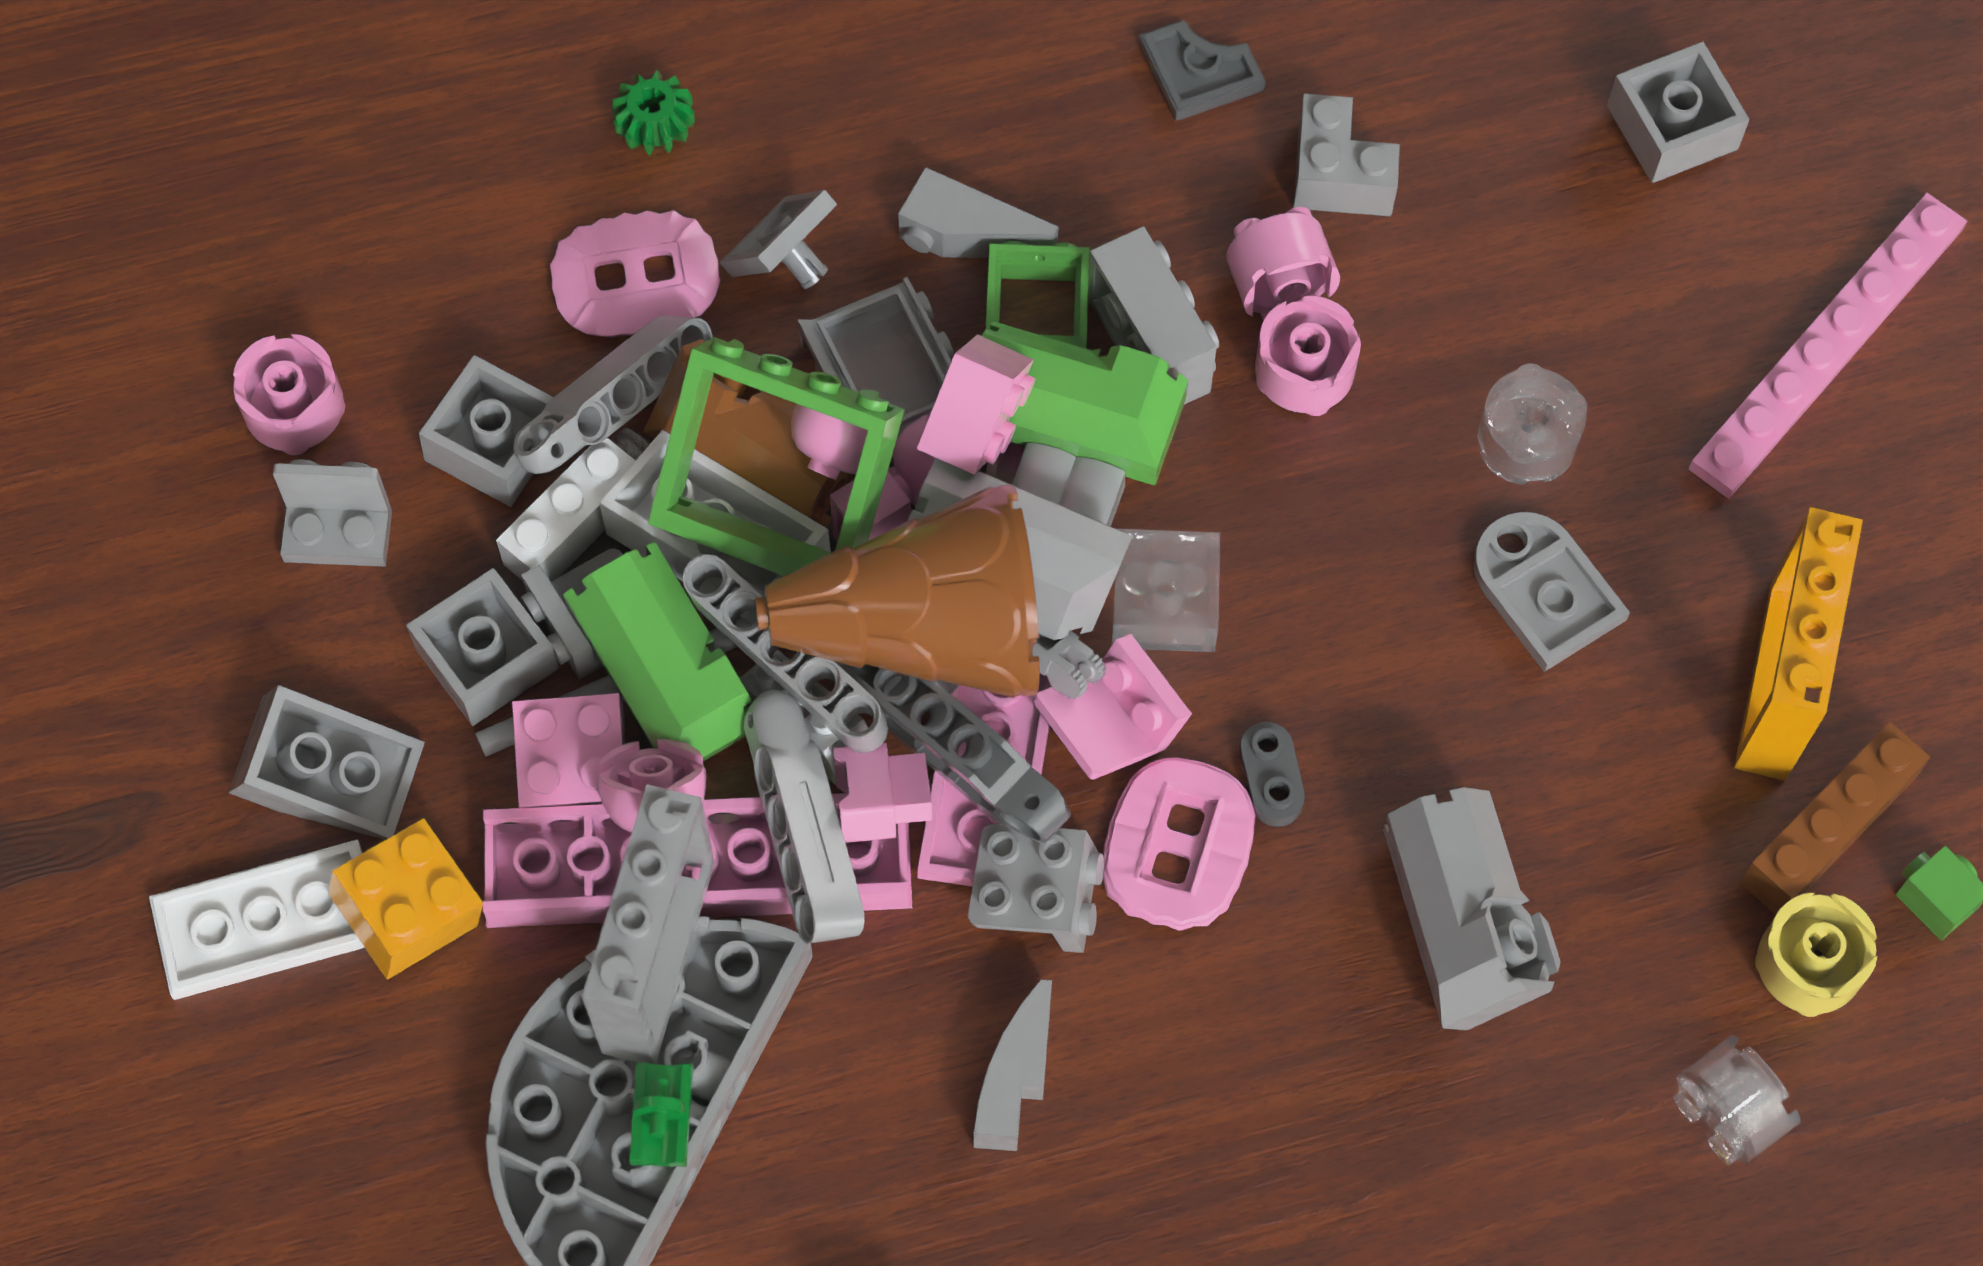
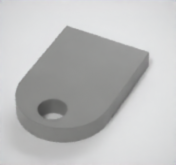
(1546, 590)

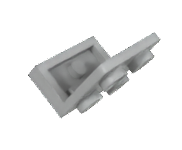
(546, 602)
(1037, 884)

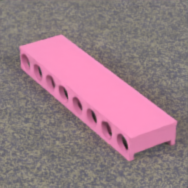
(569, 869)

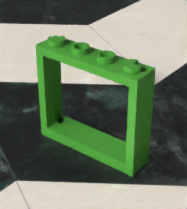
(815, 391)

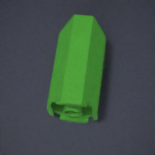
(1097, 406)
(660, 653)

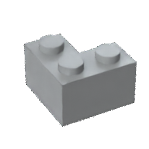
(1339, 171)

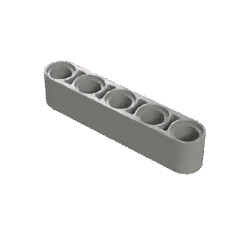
(795, 675)

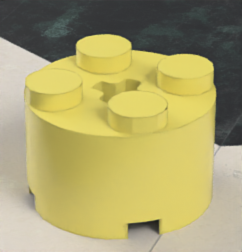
(1813, 982)

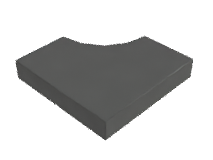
(1197, 72)

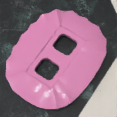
(630, 241)
(1141, 832)

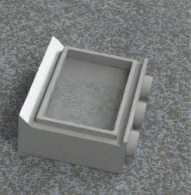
(884, 348)

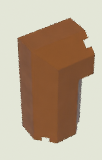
(750, 437)

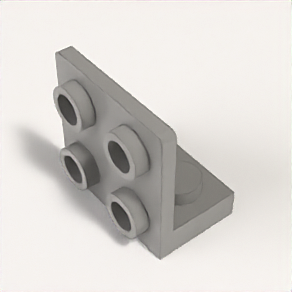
(334, 513)

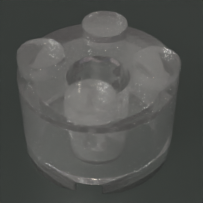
(1531, 425)
(1736, 1101)

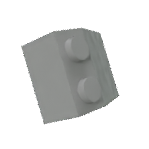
(326, 765)

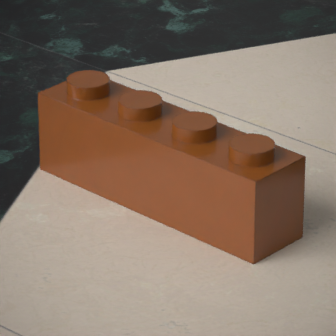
(1835, 818)

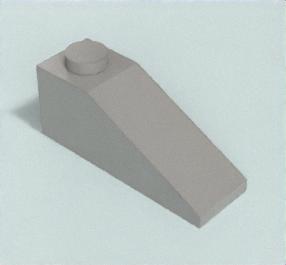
(963, 222)

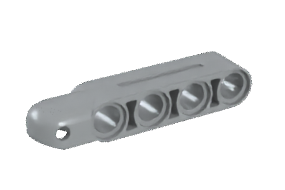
(607, 393)
(802, 820)

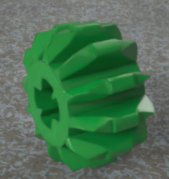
(653, 112)

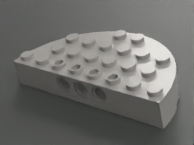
(567, 1109)

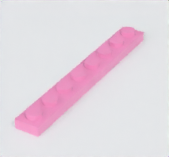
(1827, 346)

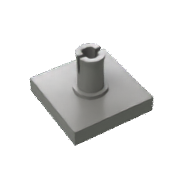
(781, 238)

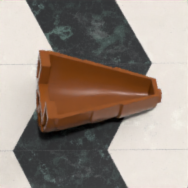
(922, 600)

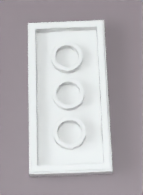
(252, 922)

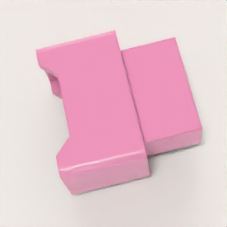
(880, 792)

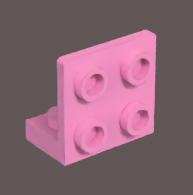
(1120, 716)

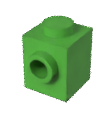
(1941, 890)

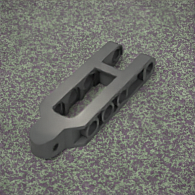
(988, 770)

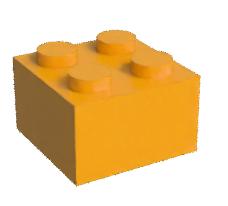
(405, 898)

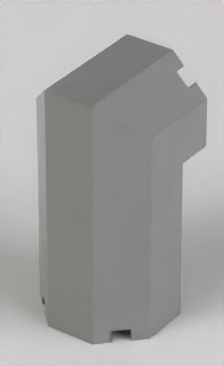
(1069, 552)
(1467, 909)

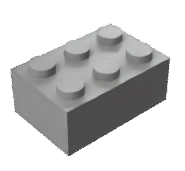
(1151, 310)

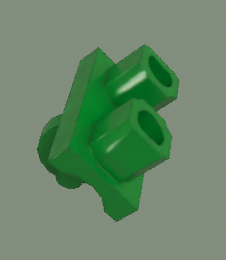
(661, 1115)

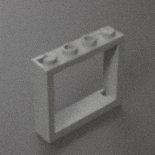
(649, 926)

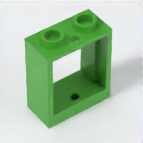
(1036, 262)

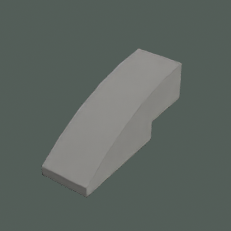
(1014, 1072)

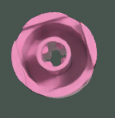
(1281, 260)
(1307, 355)
(288, 393)

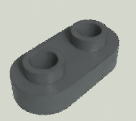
(1270, 771)

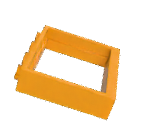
(1798, 644)

